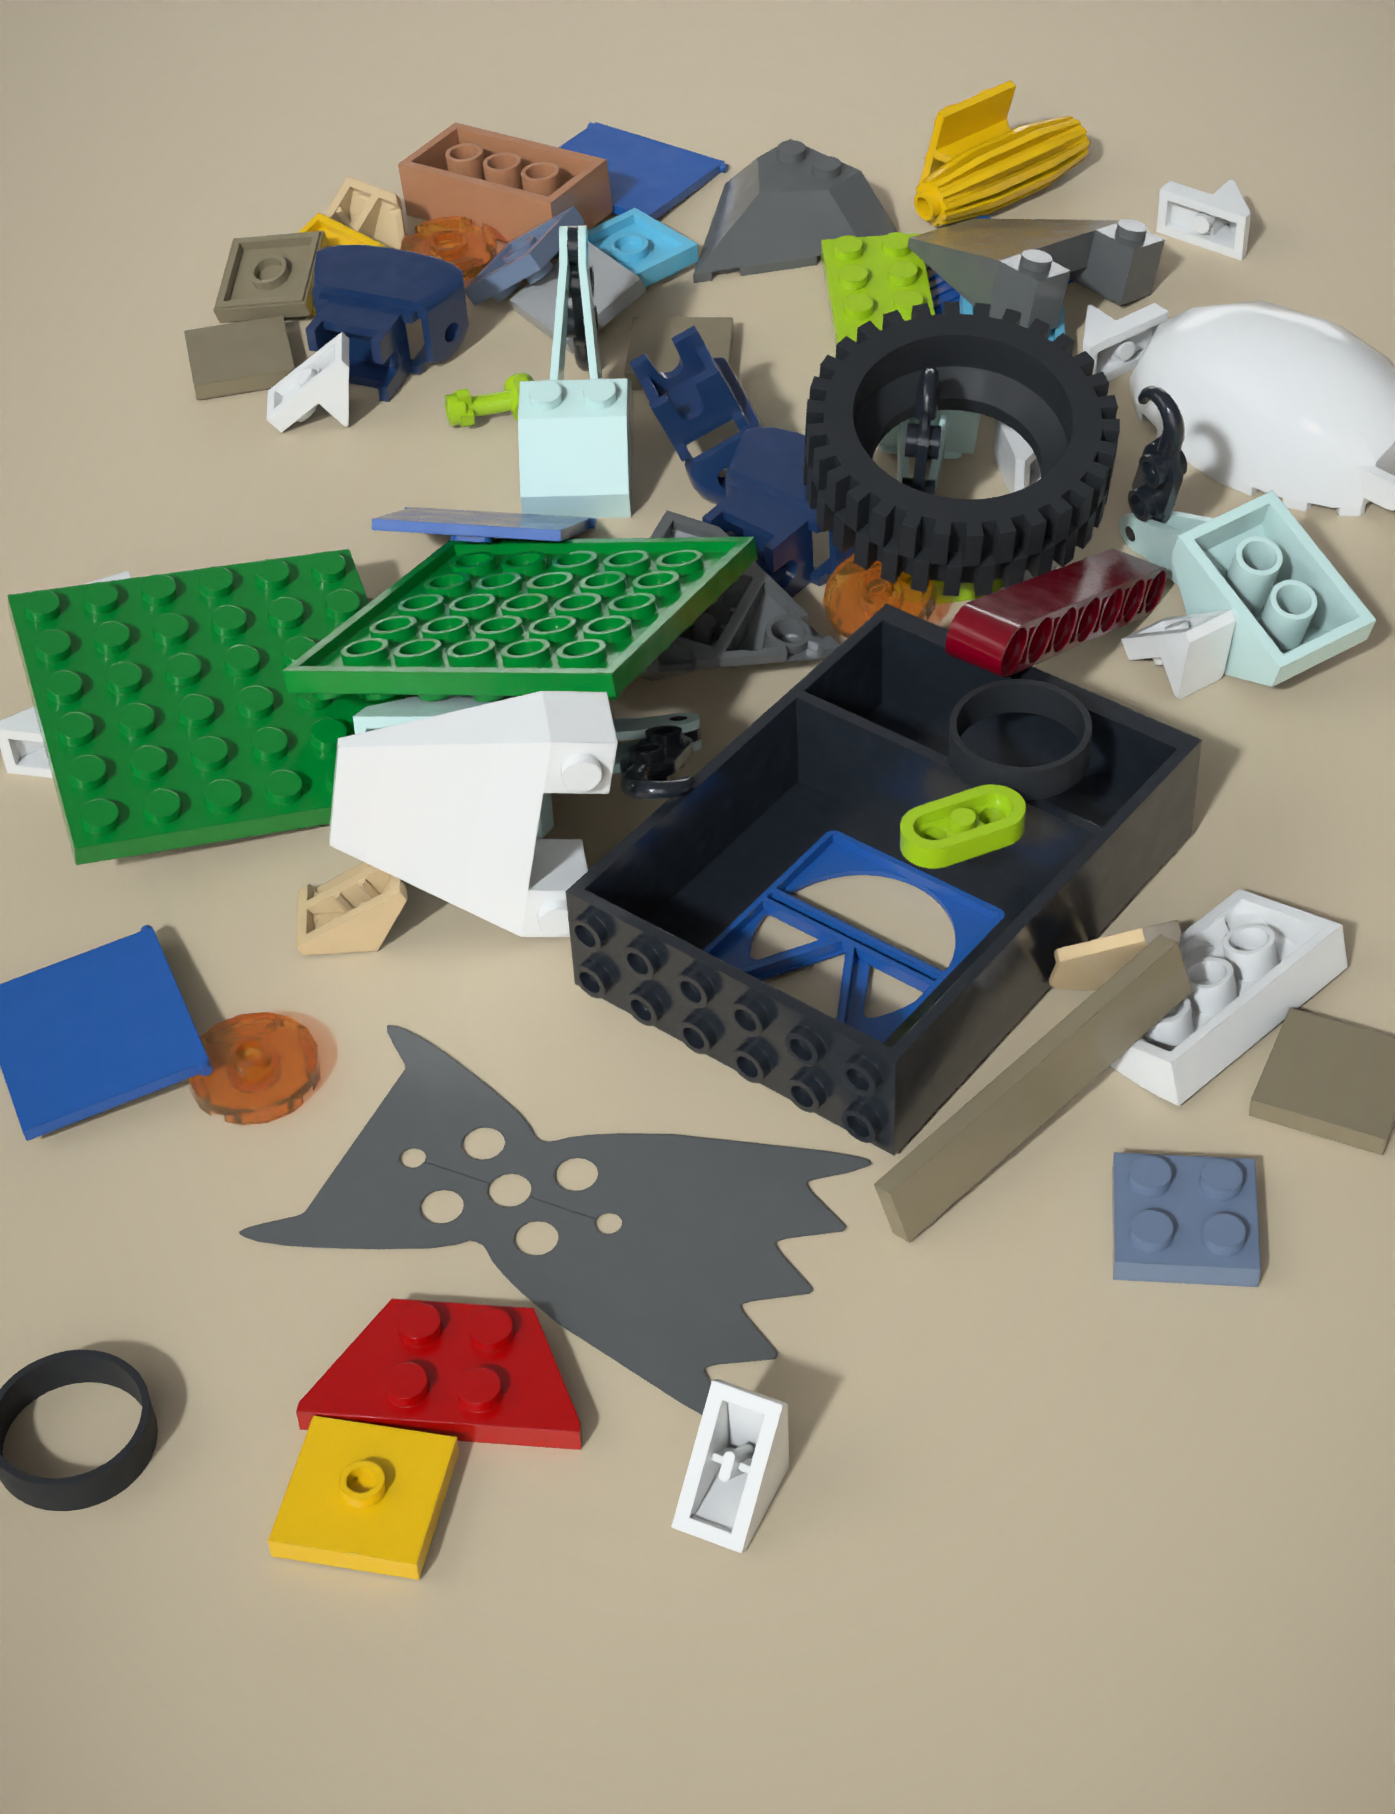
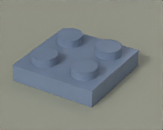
(521, 259)
(1185, 1219)

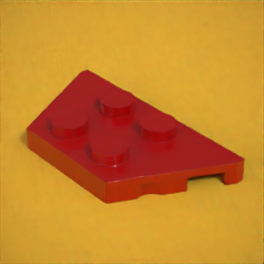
(453, 1374)

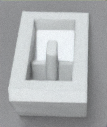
(734, 1466)

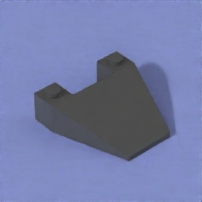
(1031, 260)

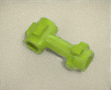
(463, 408)

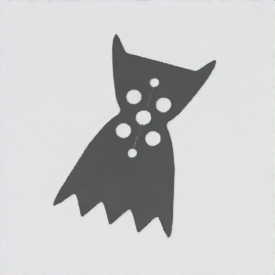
(649, 1296)

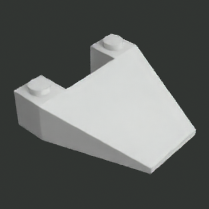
(461, 802)

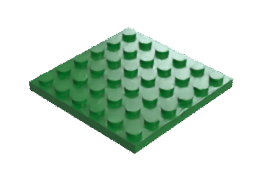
(523, 618)
(175, 703)

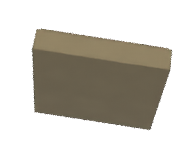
(269, 277)
(654, 337)
(239, 357)
(1329, 1081)

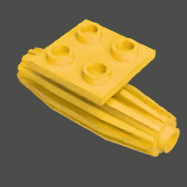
(985, 166)

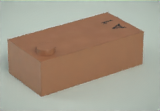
(502, 181)

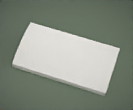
(1245, 972)

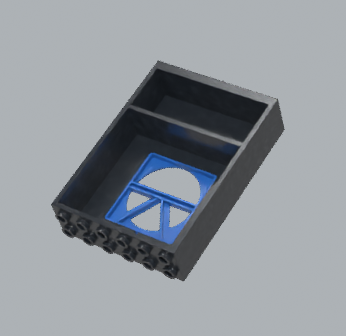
(822, 797)

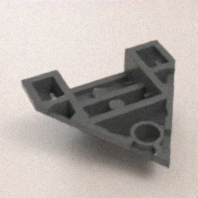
(782, 210)
(745, 626)

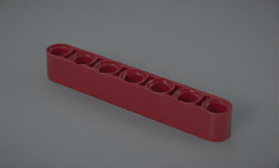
(1055, 612)

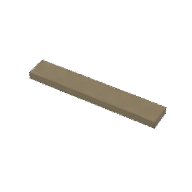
(1033, 1088)

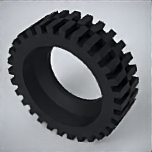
(982, 369)

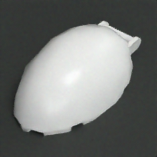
(1277, 404)

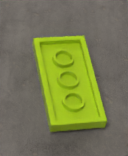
(872, 279)

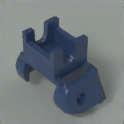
(371, 298)
(695, 401)
(771, 504)

